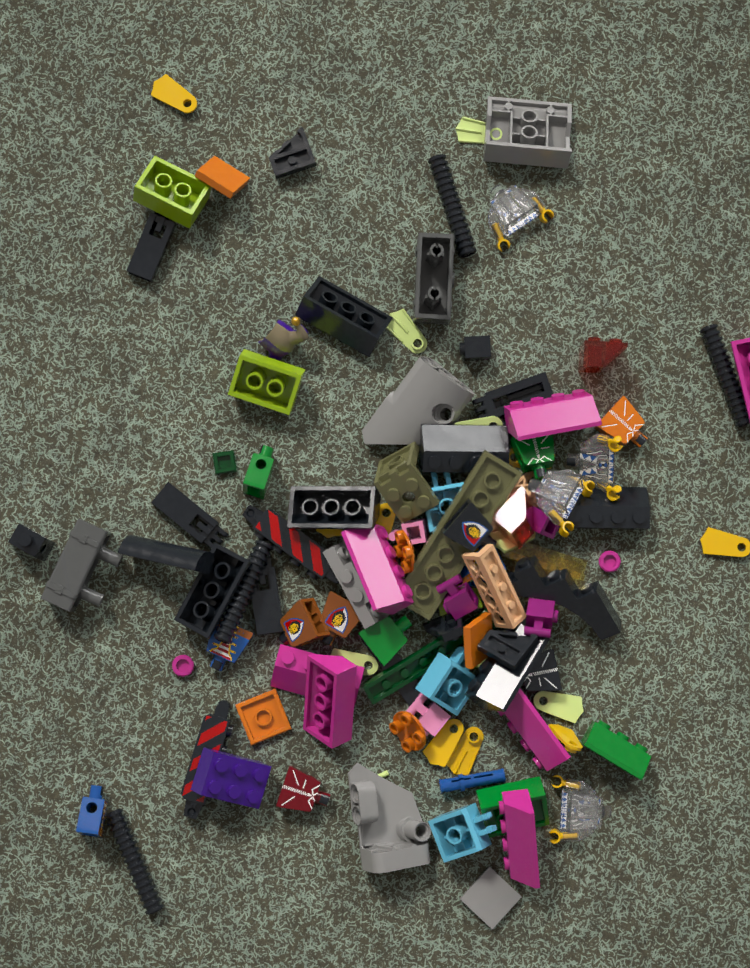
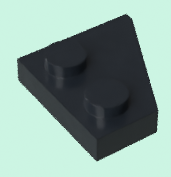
(293, 156)
(445, 627)
(507, 647)

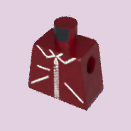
(301, 791)

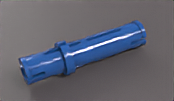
(472, 780)

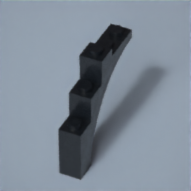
(587, 601)

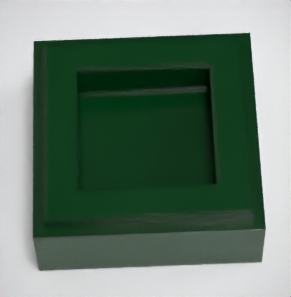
(224, 462)

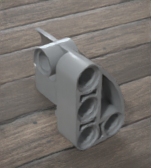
(417, 400)
(386, 823)

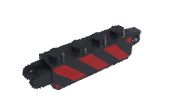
(291, 541)
(211, 735)

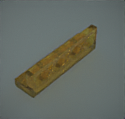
(549, 559)

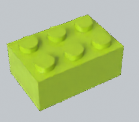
(171, 192)
(266, 381)

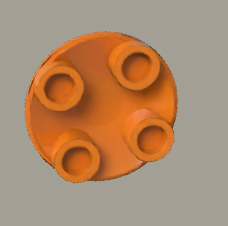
(404, 551)
(409, 731)

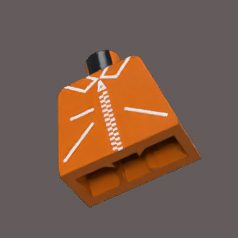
(624, 422)

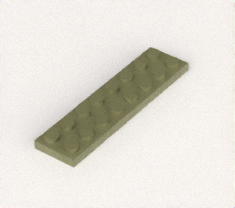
(441, 557)

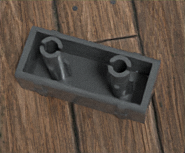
(433, 278)
(76, 566)

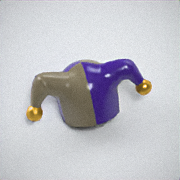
(283, 338)

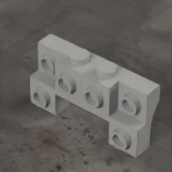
(347, 575)

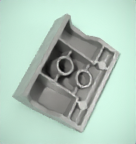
(531, 132)

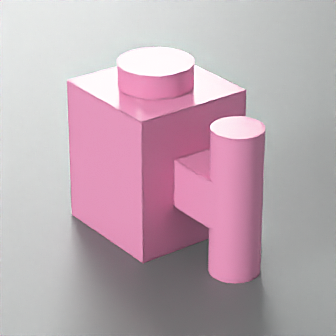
(415, 529)
(431, 717)

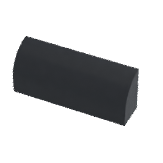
(167, 553)

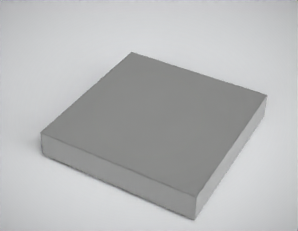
(490, 897)

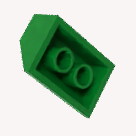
(616, 749)
(489, 798)

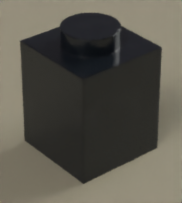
(475, 348)

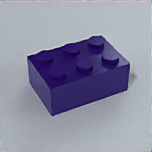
(231, 778)

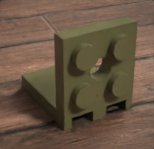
(399, 475)

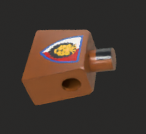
(338, 617)
(303, 624)

